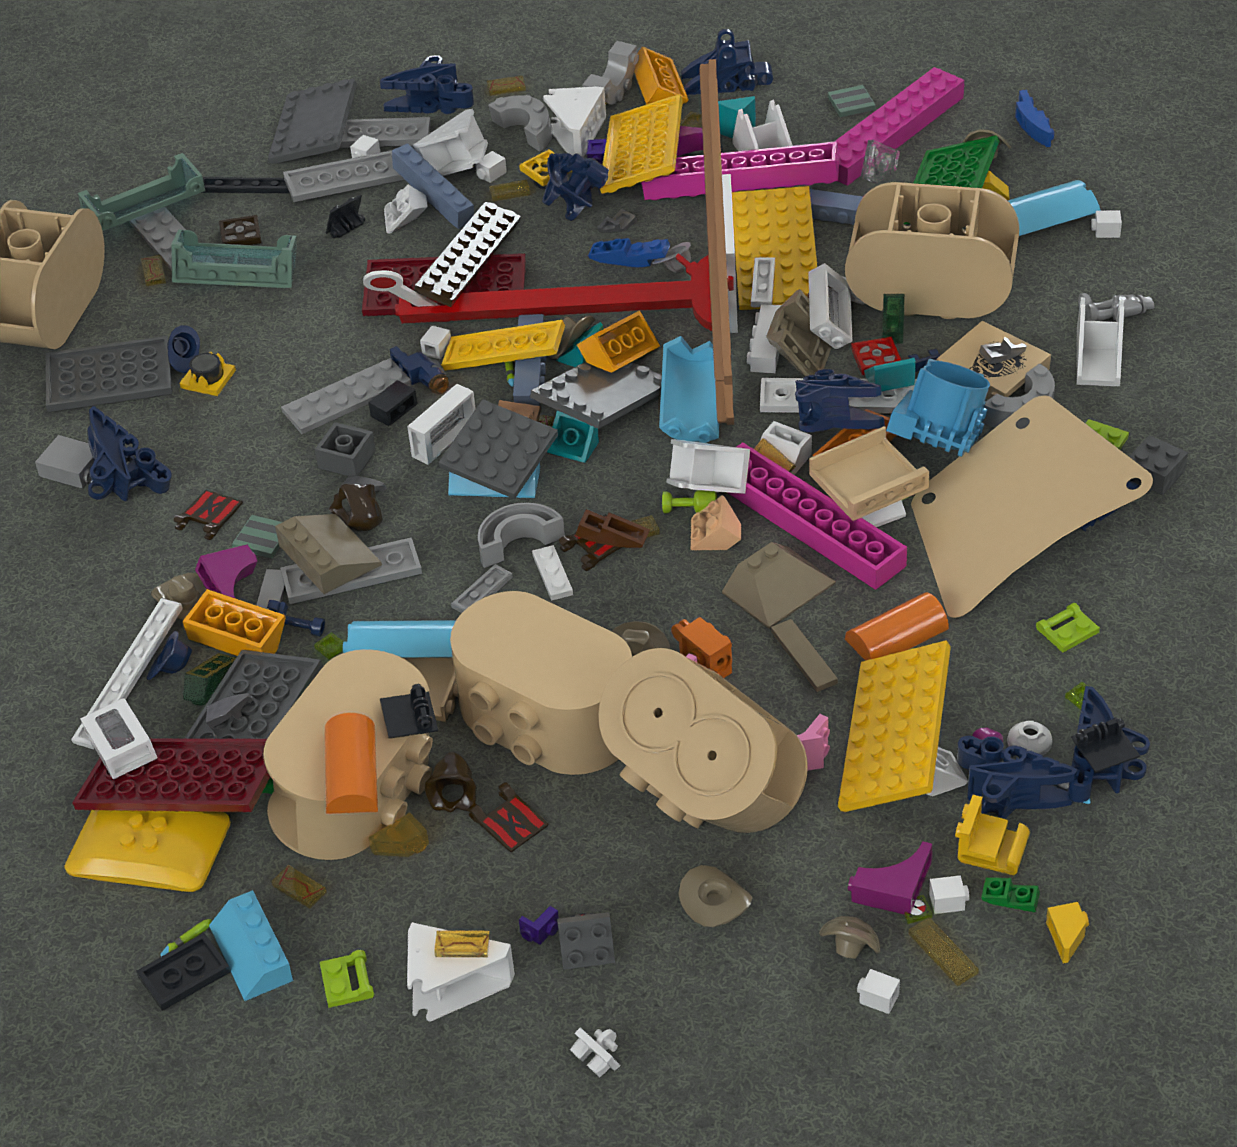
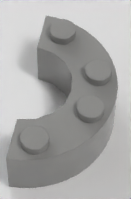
(618, 73)
(524, 111)
(1037, 383)
(516, 522)

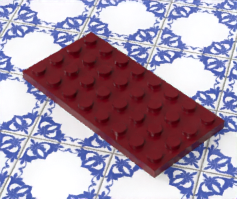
(499, 274)
(184, 777)

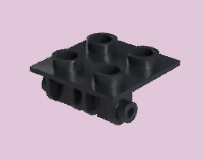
(345, 217)
(409, 713)
(1105, 745)

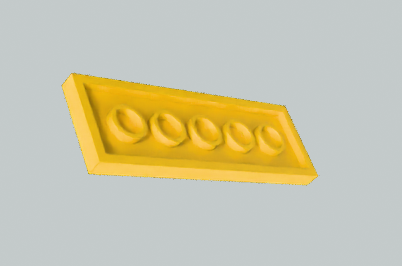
(503, 345)

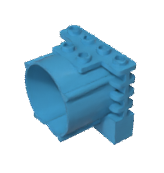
(943, 407)

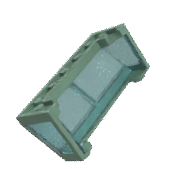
(180, 184)
(233, 263)

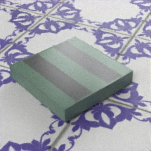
(851, 101)
(260, 536)

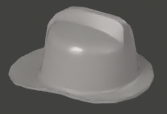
(670, 259)

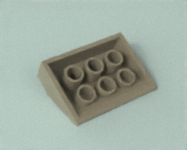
(325, 550)

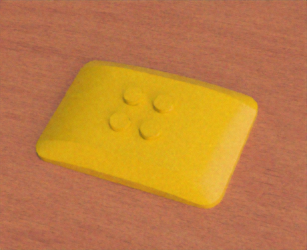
(149, 847)

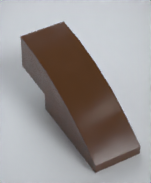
(611, 530)

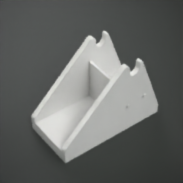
(578, 114)
(769, 135)
(454, 145)
(1099, 349)
(708, 467)
(453, 982)

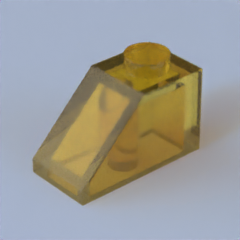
(400, 839)

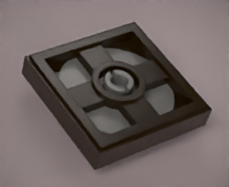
(240, 231)

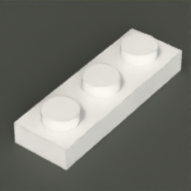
(763, 281)
(552, 572)

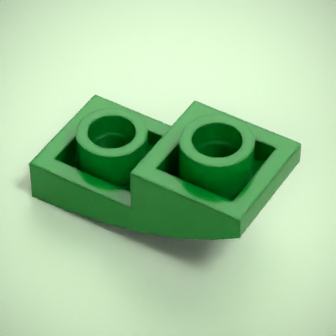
(1003, 893)

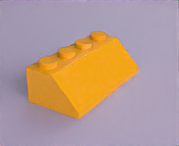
(658, 77)
(619, 343)
(233, 625)

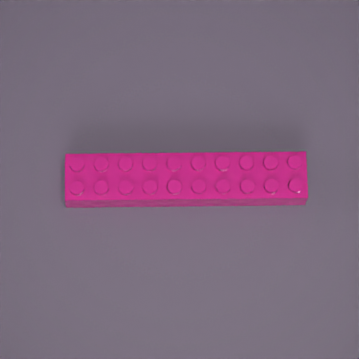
(898, 119)
(751, 170)
(820, 522)

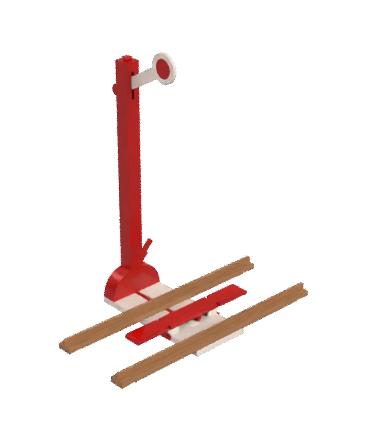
(708, 292)

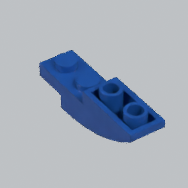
(1033, 121)
(626, 254)

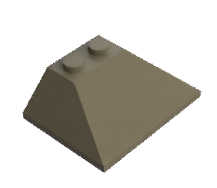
(794, 339)
(775, 583)

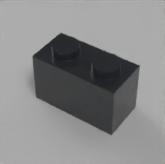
(393, 403)

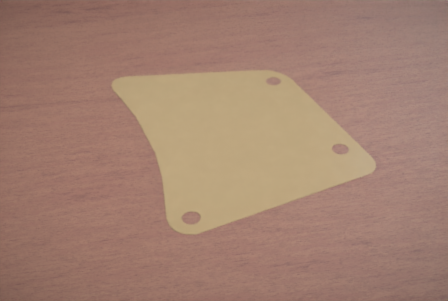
(1018, 498)

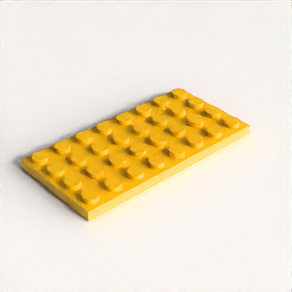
(642, 143)
(777, 227)
(895, 727)

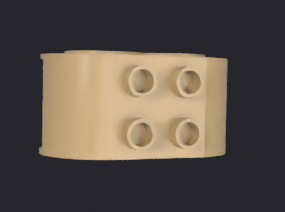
(934, 258)
(46, 273)
(535, 680)
(700, 744)
(297, 756)

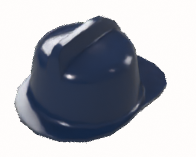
(182, 347)
(172, 658)

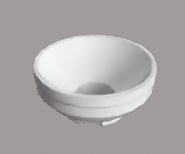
(1038, 743)

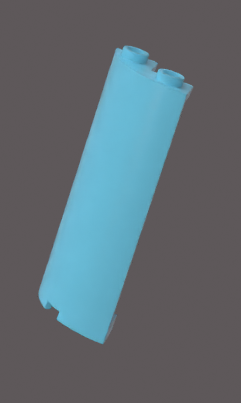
(1054, 206)
(688, 392)
(402, 638)

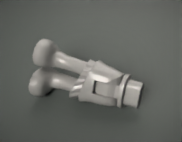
(1107, 309)

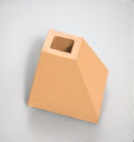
(715, 527)

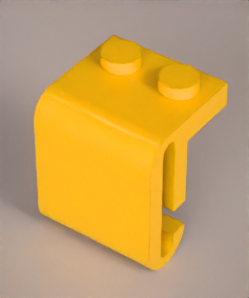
(987, 841)

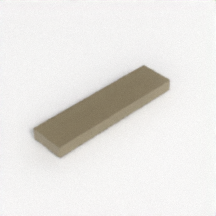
(804, 655)

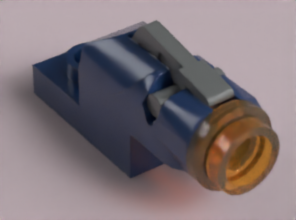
(421, 369)

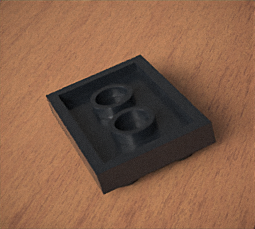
(183, 971)

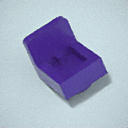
(596, 149)
(543, 926)

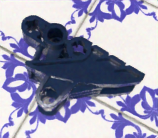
(730, 60)
(426, 86)
(577, 190)
(825, 402)
(111, 459)
(1093, 712)
(1014, 782)

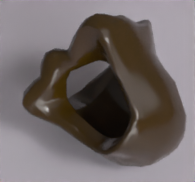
(365, 510)
(451, 770)

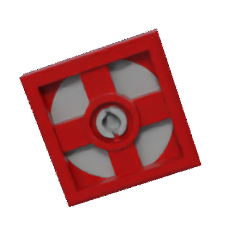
(874, 353)

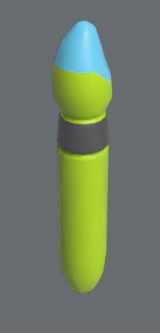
(510, 372)
(189, 935)

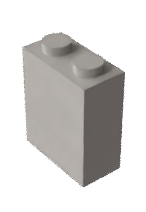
(66, 462)

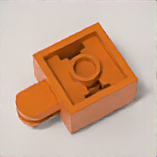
(705, 643)

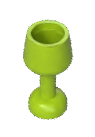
(700, 500)

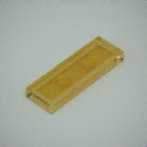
(943, 951)

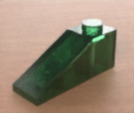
(893, 317)
(205, 678)

